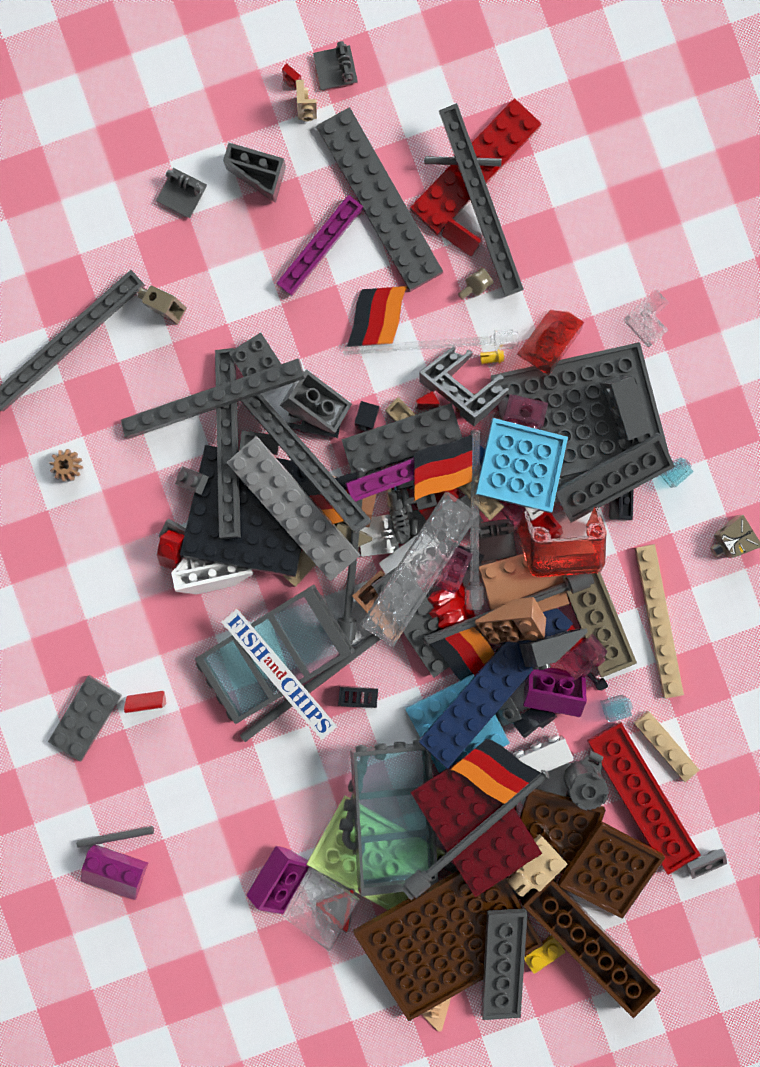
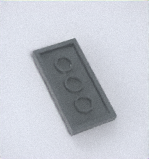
(85, 718)

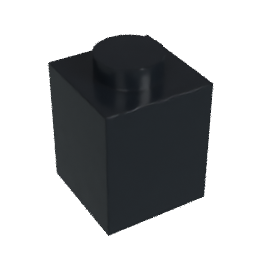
(366, 416)

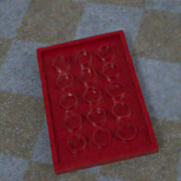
(458, 807)

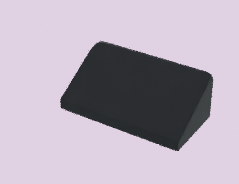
(622, 507)

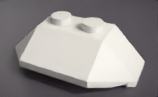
(201, 576)

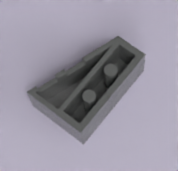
(256, 168)
(626, 406)

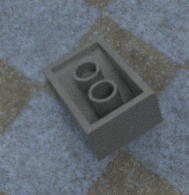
(316, 403)
(543, 652)

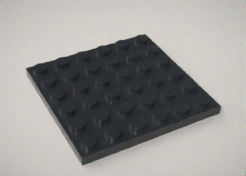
(263, 540)

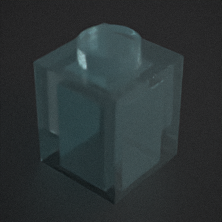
(679, 473)
(617, 708)

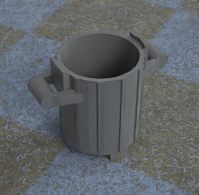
(586, 783)

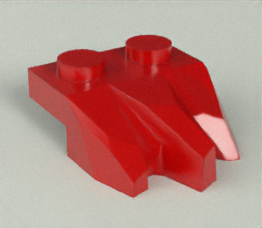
(450, 607)

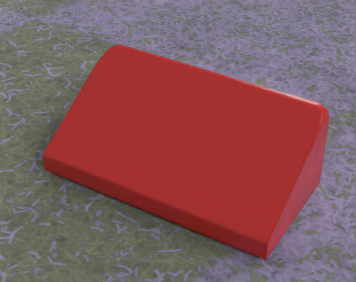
(461, 237)
(427, 401)
(145, 701)

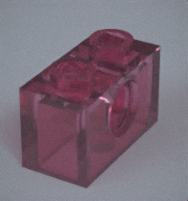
(536, 409)
(454, 571)
(592, 650)

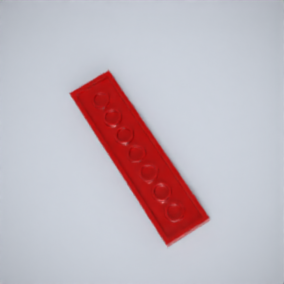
(498, 140)
(644, 797)

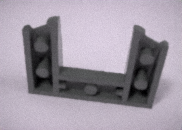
(472, 407)

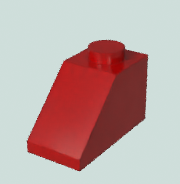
(170, 549)

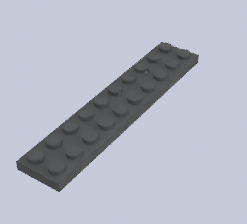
(379, 199)

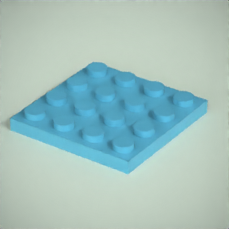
(521, 465)
(427, 710)

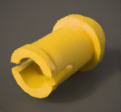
(492, 357)

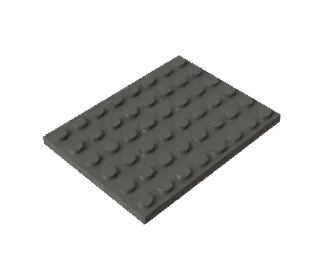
(579, 404)

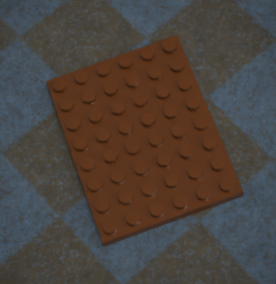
(436, 942)

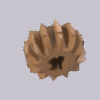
(72, 461)

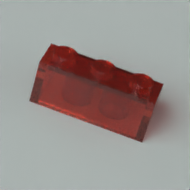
(551, 340)

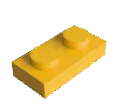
(544, 955)

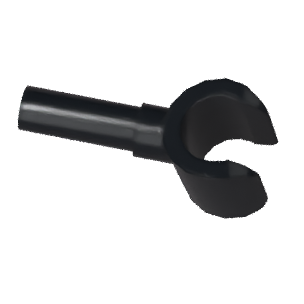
(599, 684)

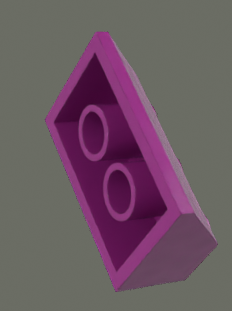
(555, 692)
(113, 871)
(278, 880)

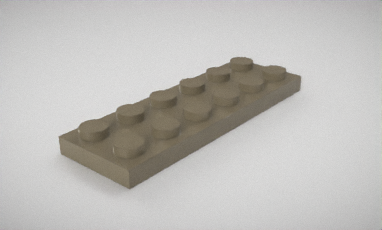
(597, 614)

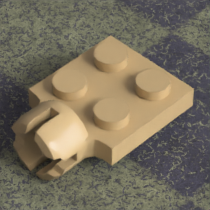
(538, 871)

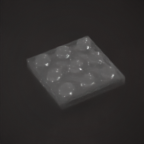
(320, 908)

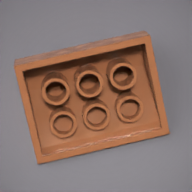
(512, 580)

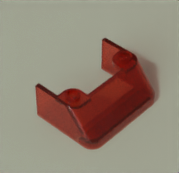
(563, 555)

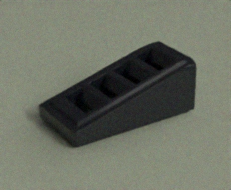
(351, 689)

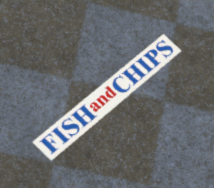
(279, 674)

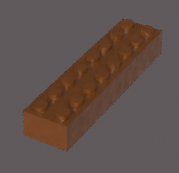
(591, 947)

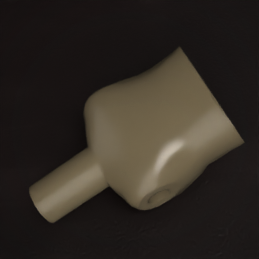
(476, 283)

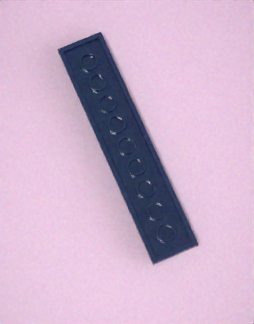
(483, 696)

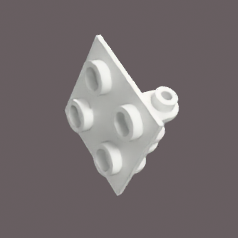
(383, 537)

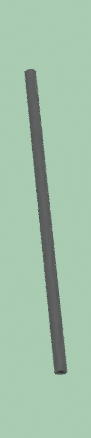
(314, 683)

